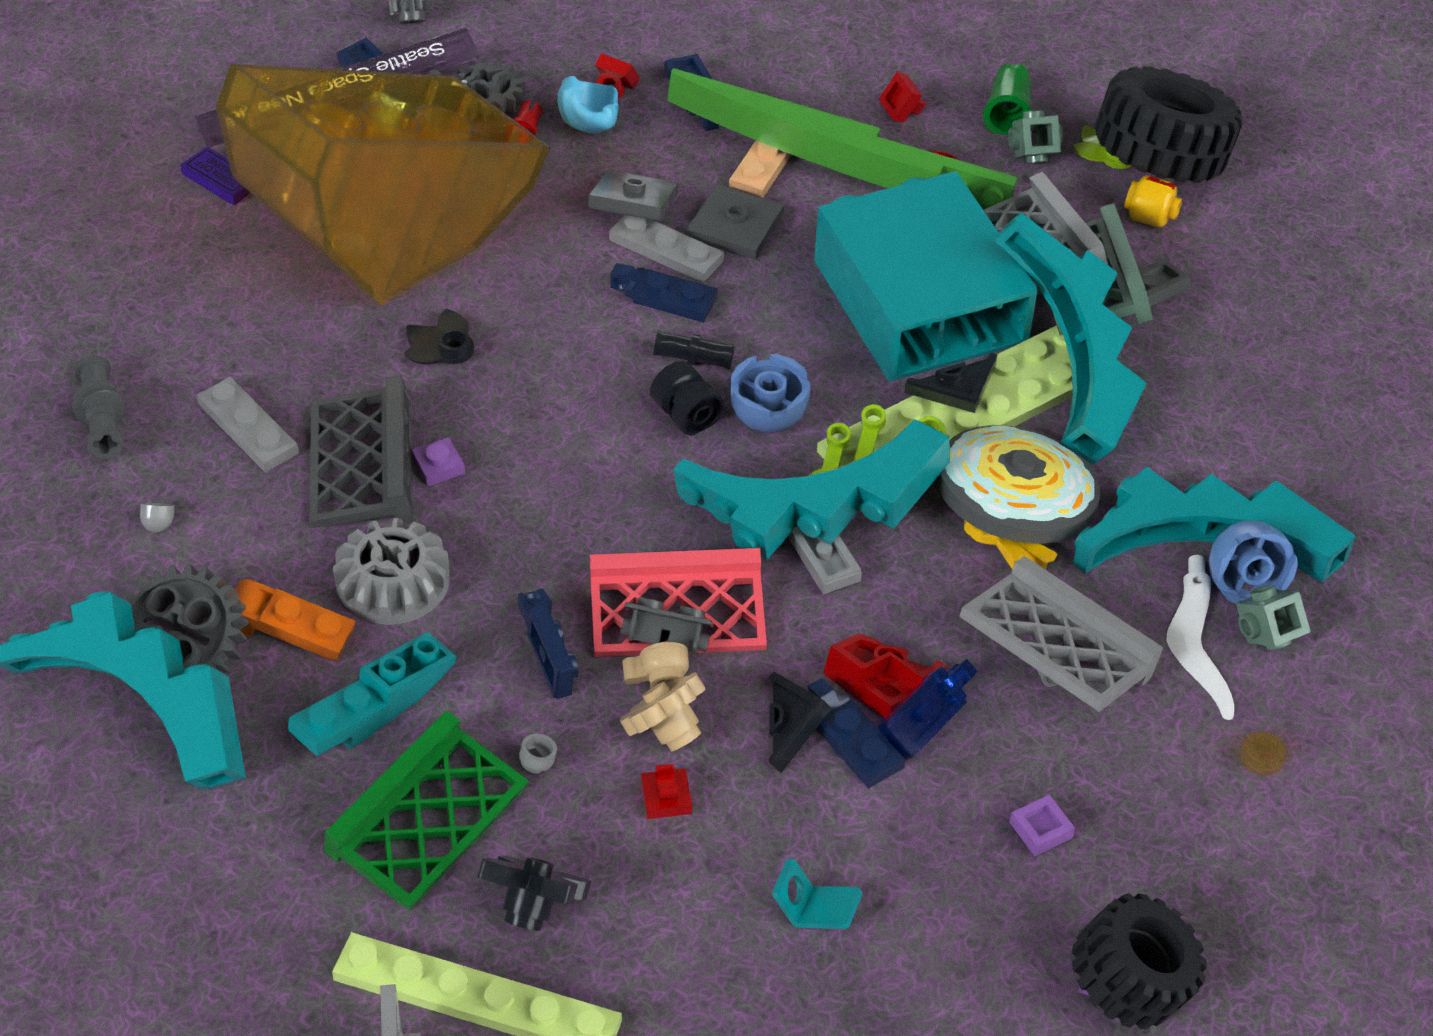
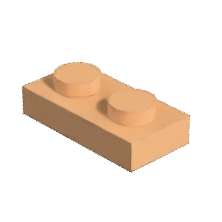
(758, 169)

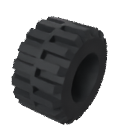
(1143, 987)

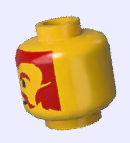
(1153, 201)

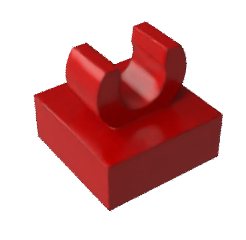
(616, 72)
(901, 98)
(666, 792)

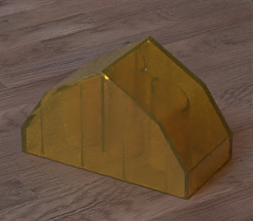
(376, 166)

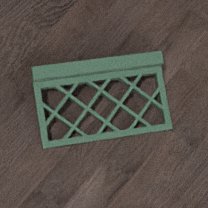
(1128, 283)

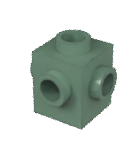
(1047, 133)
(1272, 617)

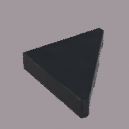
(955, 385)
(792, 719)

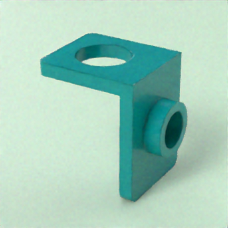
(815, 905)

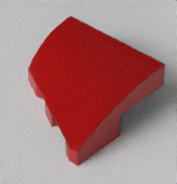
(875, 671)

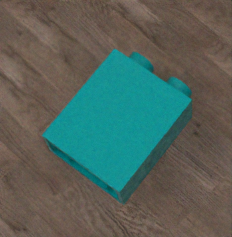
(923, 275)

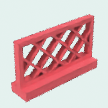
(679, 570)

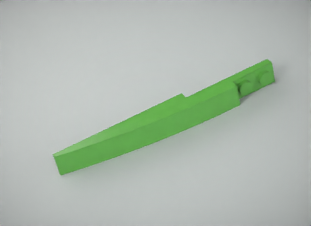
(827, 138)

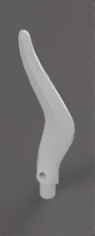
(1186, 632)

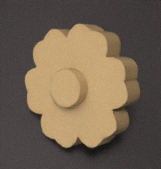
(667, 712)

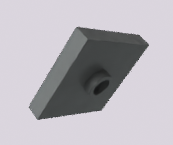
(633, 195)
(735, 221)

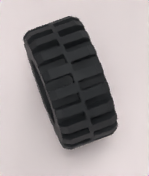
(1168, 124)

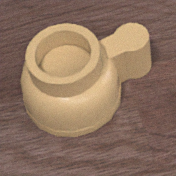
(657, 664)

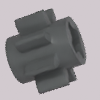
(410, 10)

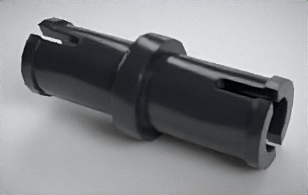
(694, 349)

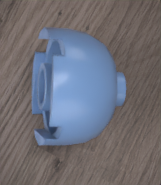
(770, 393)
(1251, 554)

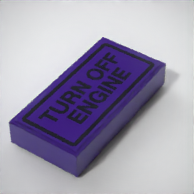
(214, 173)

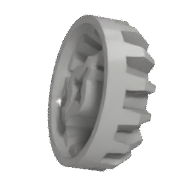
(394, 590)

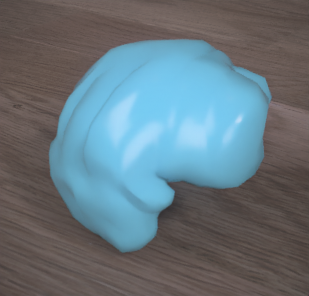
(587, 105)

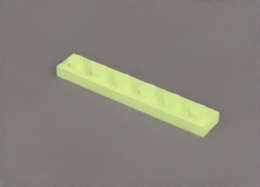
(469, 992)

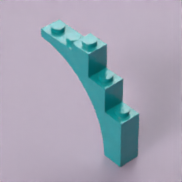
(1094, 335)
(824, 503)
(1157, 512)
(190, 702)

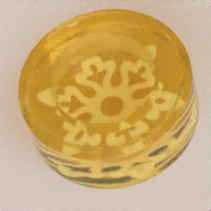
(1263, 753)

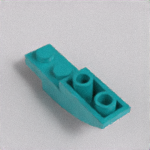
(381, 694)

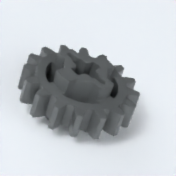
(495, 83)

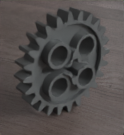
(194, 598)

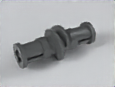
(98, 406)

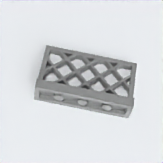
(1051, 209)
(1067, 617)

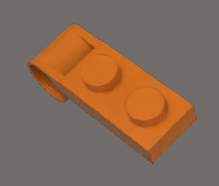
(293, 620)

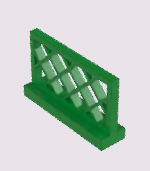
(391, 793)

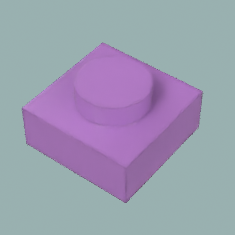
(438, 461)
(1042, 825)

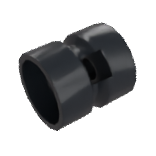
(686, 397)

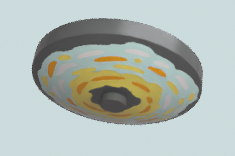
(1019, 484)

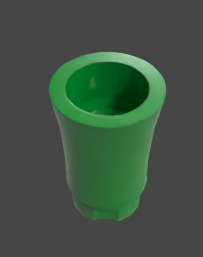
(1008, 98)

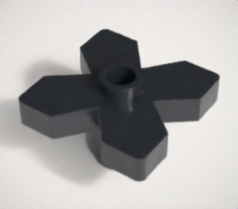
(532, 888)

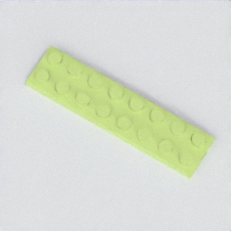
(1023, 384)

